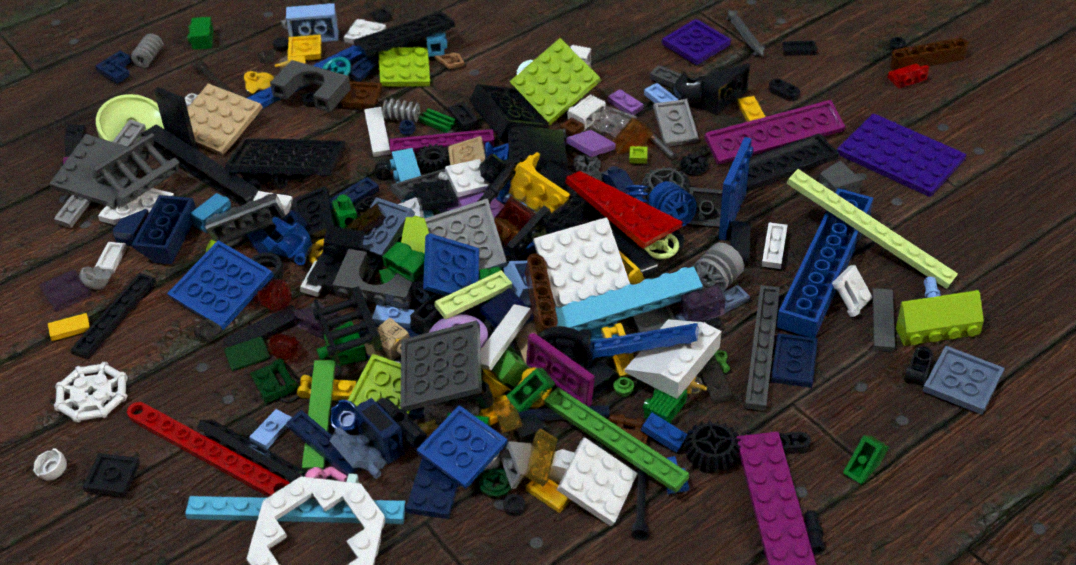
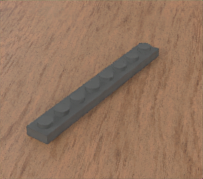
(762, 348)

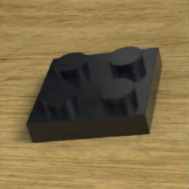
(435, 195)
(111, 475)

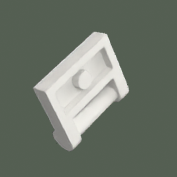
(852, 290)

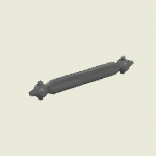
(745, 33)

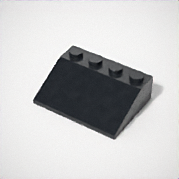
(505, 109)
(547, 142)

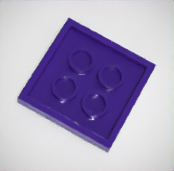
(696, 41)

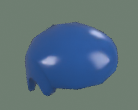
(344, 416)

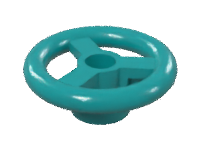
(341, 70)

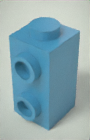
(437, 44)
(215, 205)

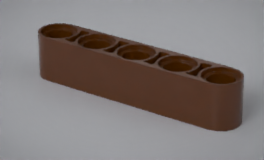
(930, 53)
(540, 293)

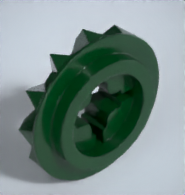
(491, 476)

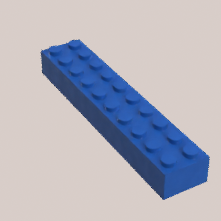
(824, 261)

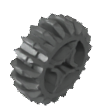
(658, 176)

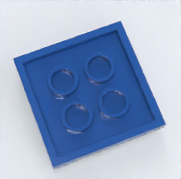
(449, 265)
(462, 446)

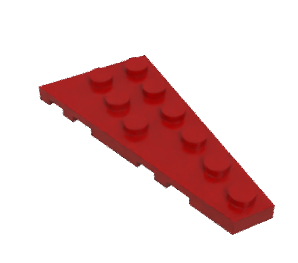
(633, 217)

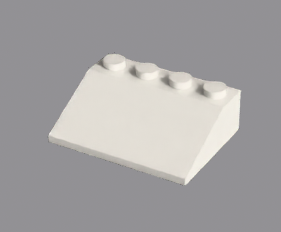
(676, 366)

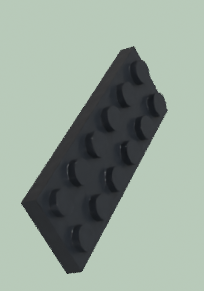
(404, 33)
(787, 159)

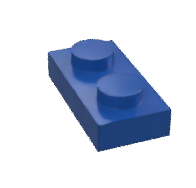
(663, 432)

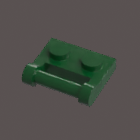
(267, 383)

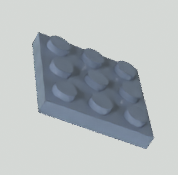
(389, 230)
(963, 379)

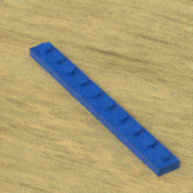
(352, 53)

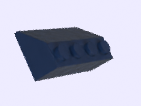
(165, 228)

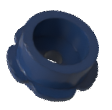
(407, 127)

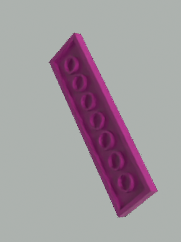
(775, 130)
(774, 500)

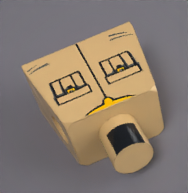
(391, 336)

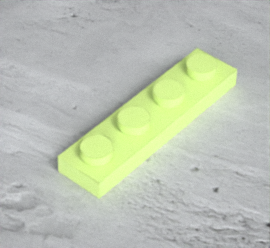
(473, 295)

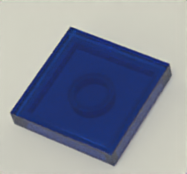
(500, 306)

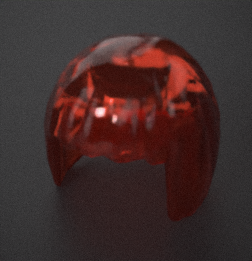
(276, 295)

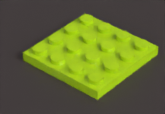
(555, 81)

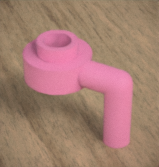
(318, 473)

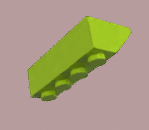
(940, 318)

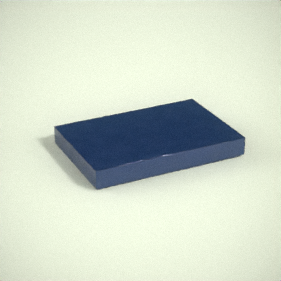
(794, 360)

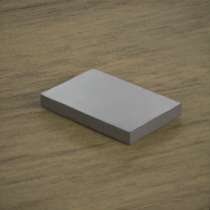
(675, 123)

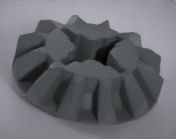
(579, 163)

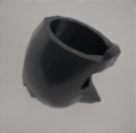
(688, 88)

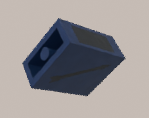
(380, 430)

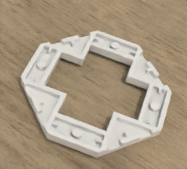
(328, 494)

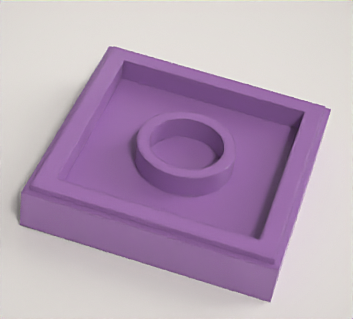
(591, 143)

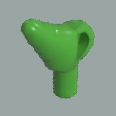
(721, 357)

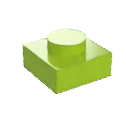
(638, 154)

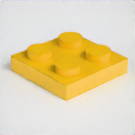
(305, 45)

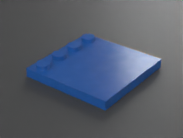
(735, 188)
(220, 284)

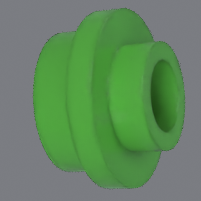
(623, 386)

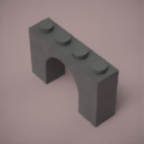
(297, 74)
(351, 274)

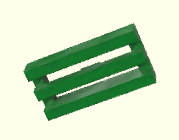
(436, 119)

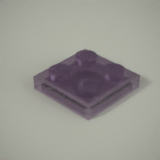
(64, 290)

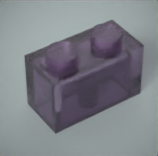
(703, 304)

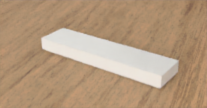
(377, 132)
(504, 335)

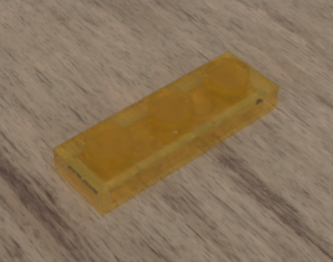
(541, 457)

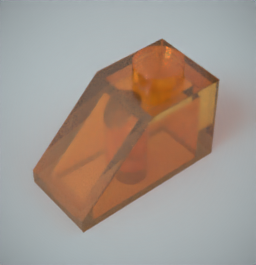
(633, 134)

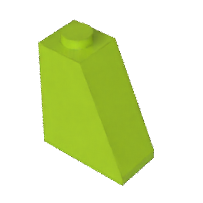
(414, 233)

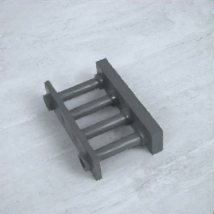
(138, 186)

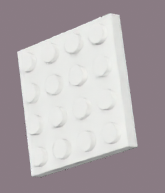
(582, 262)

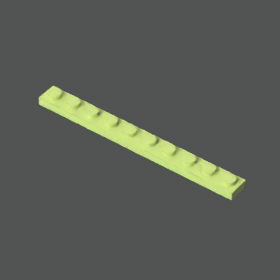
(872, 228)

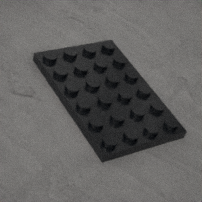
(286, 156)

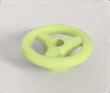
(662, 244)

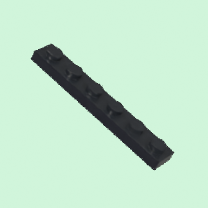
(247, 447)

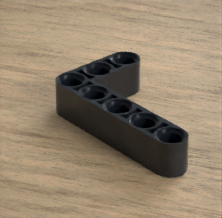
(568, 214)

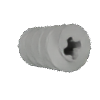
(146, 50)
(400, 112)

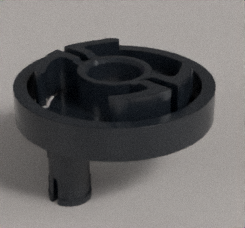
(571, 342)

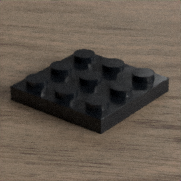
(327, 268)

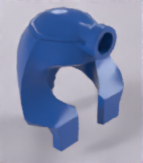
(295, 244)

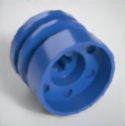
(673, 201)

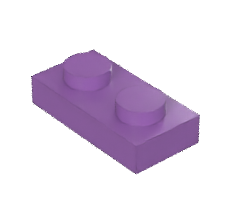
(625, 102)

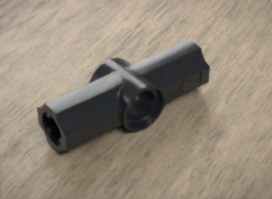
(410, 431)

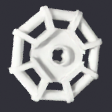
(91, 405)

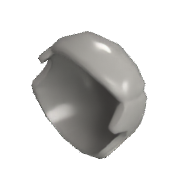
(94, 278)

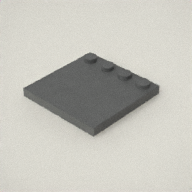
(77, 172)
(440, 366)

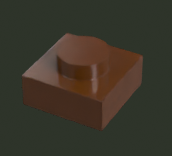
(572, 126)

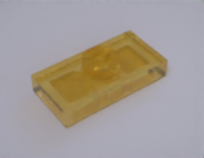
(507, 415)

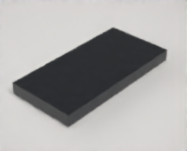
(175, 115)

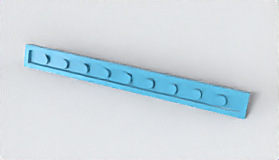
(310, 511)

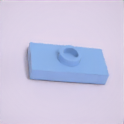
(399, 315)
(270, 429)

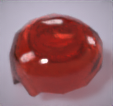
(283, 346)

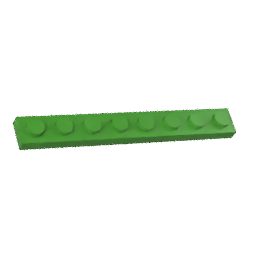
(617, 439)

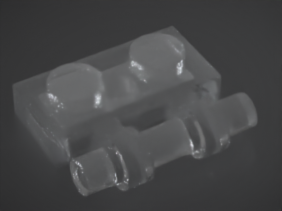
(612, 117)

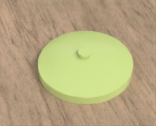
(119, 110)

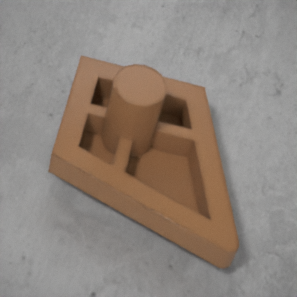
(450, 60)

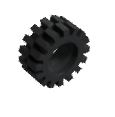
(440, 155)

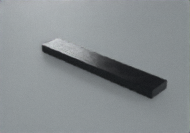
(113, 316)

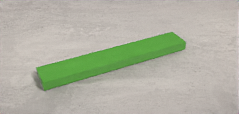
(319, 407)

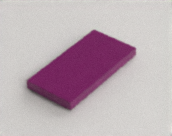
(563, 370)

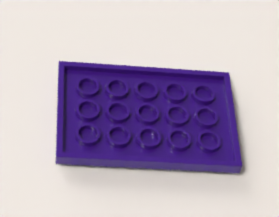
(901, 154)

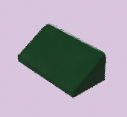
(246, 353)

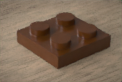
(362, 95)

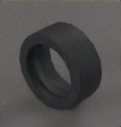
(273, 260)

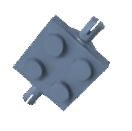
(358, 451)

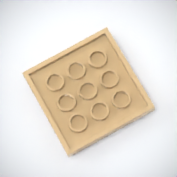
(220, 118)

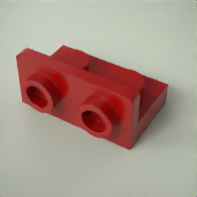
(908, 75)

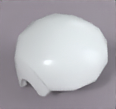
(50, 465)

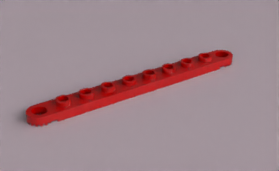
(206, 449)

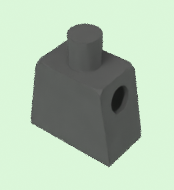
(840, 177)

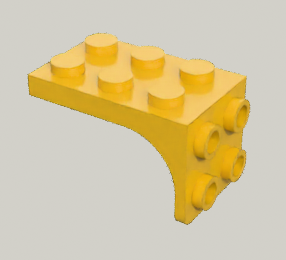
(534, 188)

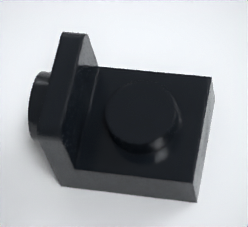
(490, 167)

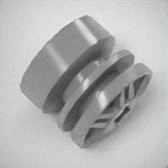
(719, 266)

